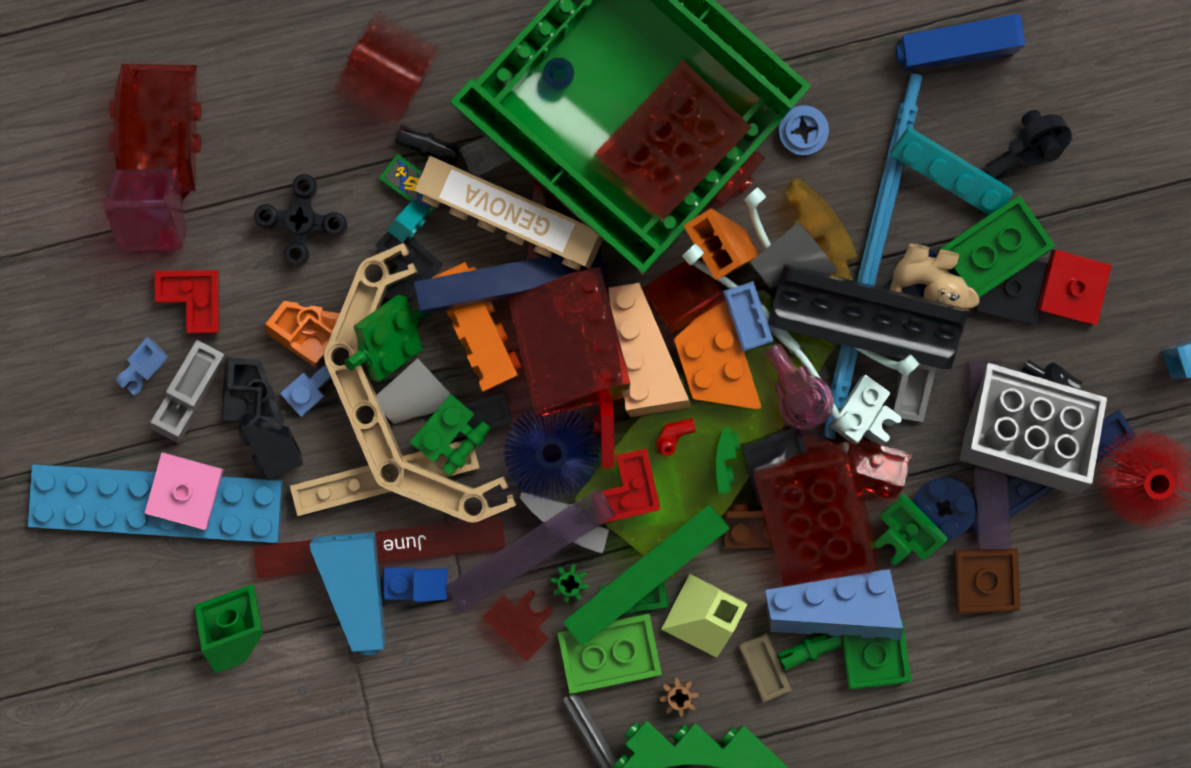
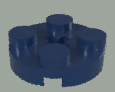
(961, 501)

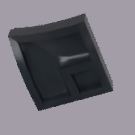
(770, 450)

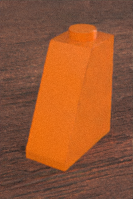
(723, 241)

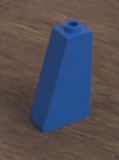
(961, 43)

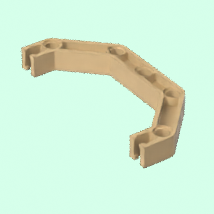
(376, 437)

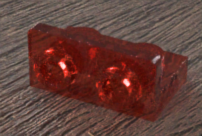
(880, 468)

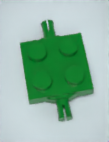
(387, 338)

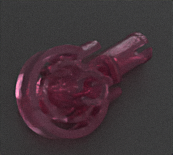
(798, 392)

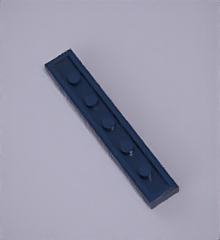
(492, 282)
(1024, 492)

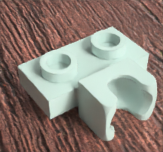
(866, 406)

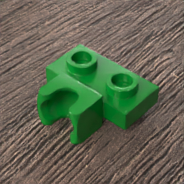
(909, 530)

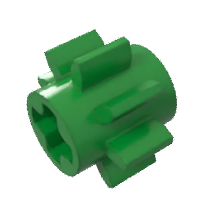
(577, 578)

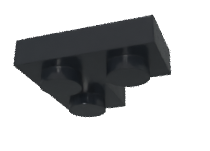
(424, 261)

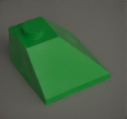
(229, 627)

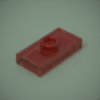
(741, 179)

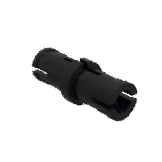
(427, 144)

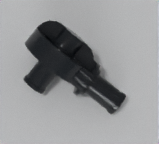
(1033, 144)

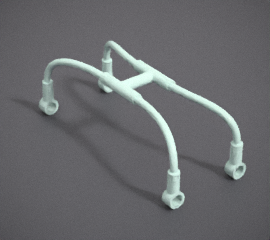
(692, 258)

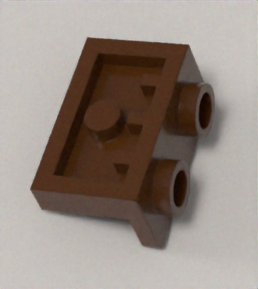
(747, 528)

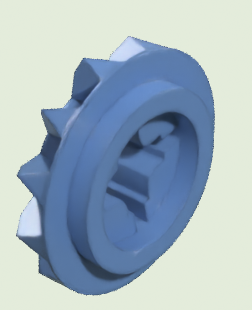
(812, 118)

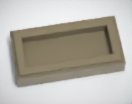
(764, 667)

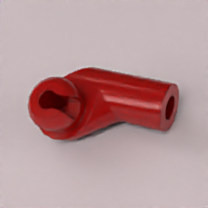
(671, 433)

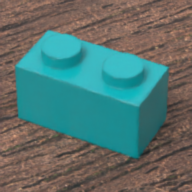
(408, 220)

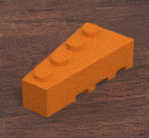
(483, 340)

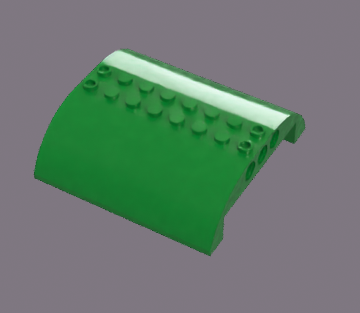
(617, 60)

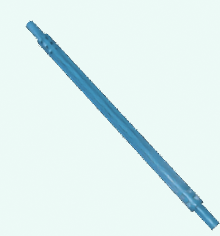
(876, 240)

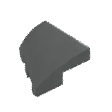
(792, 248)

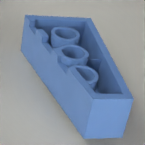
(837, 606)

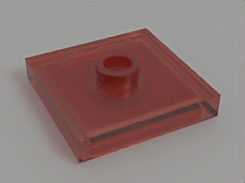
(682, 295)

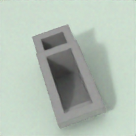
(187, 391)
(914, 392)
(544, 510)

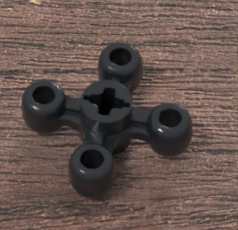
(286, 219)

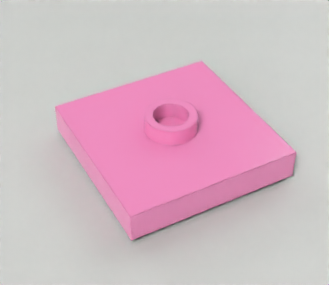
(184, 491)

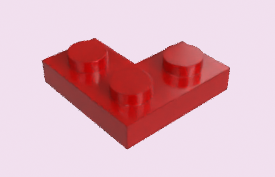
(199, 292)
(638, 487)

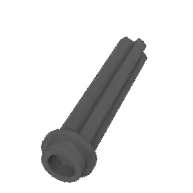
(588, 730)

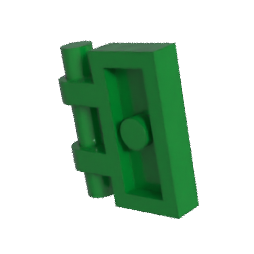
(443, 428)

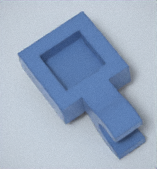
(143, 363)
(305, 391)

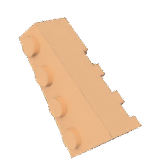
(652, 374)

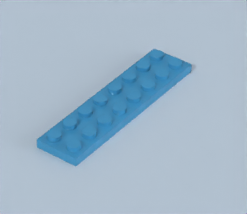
(118, 500)

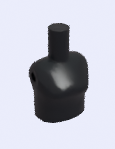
(1052, 373)

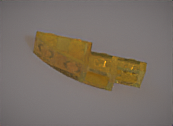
(822, 222)

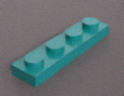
(950, 171)

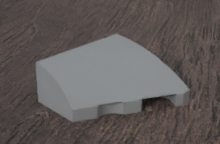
(412, 394)

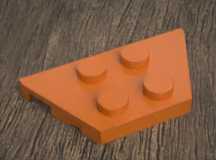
(715, 361)

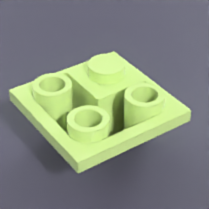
(704, 615)

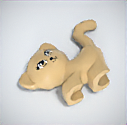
(933, 272)

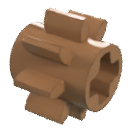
(686, 700)

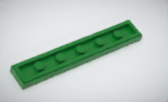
(646, 574)

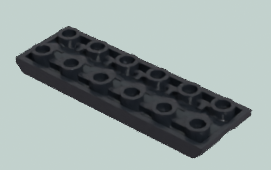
(867, 317)

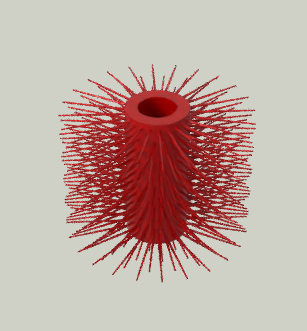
(1146, 479)

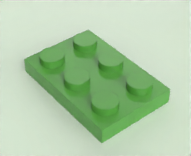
(614, 656)

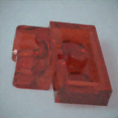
(519, 623)

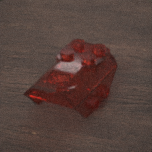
(157, 120)

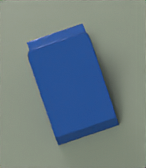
(415, 583)

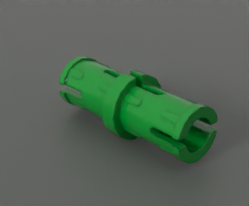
(808, 650)

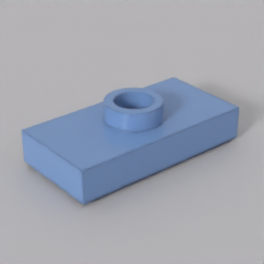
(748, 316)

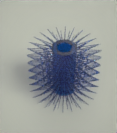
(571, 457)

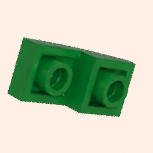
(725, 449)

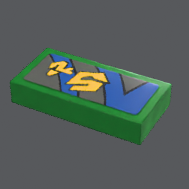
(403, 178)

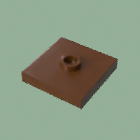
(986, 580)

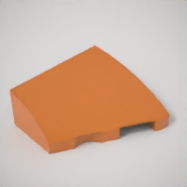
(302, 330)

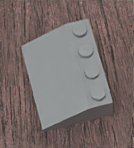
(1034, 429)

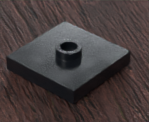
(1017, 296)

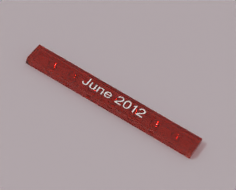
(391, 545)

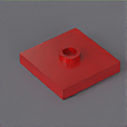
(1074, 287)
(604, 427)

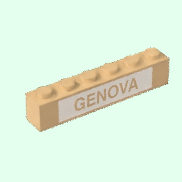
(508, 212)

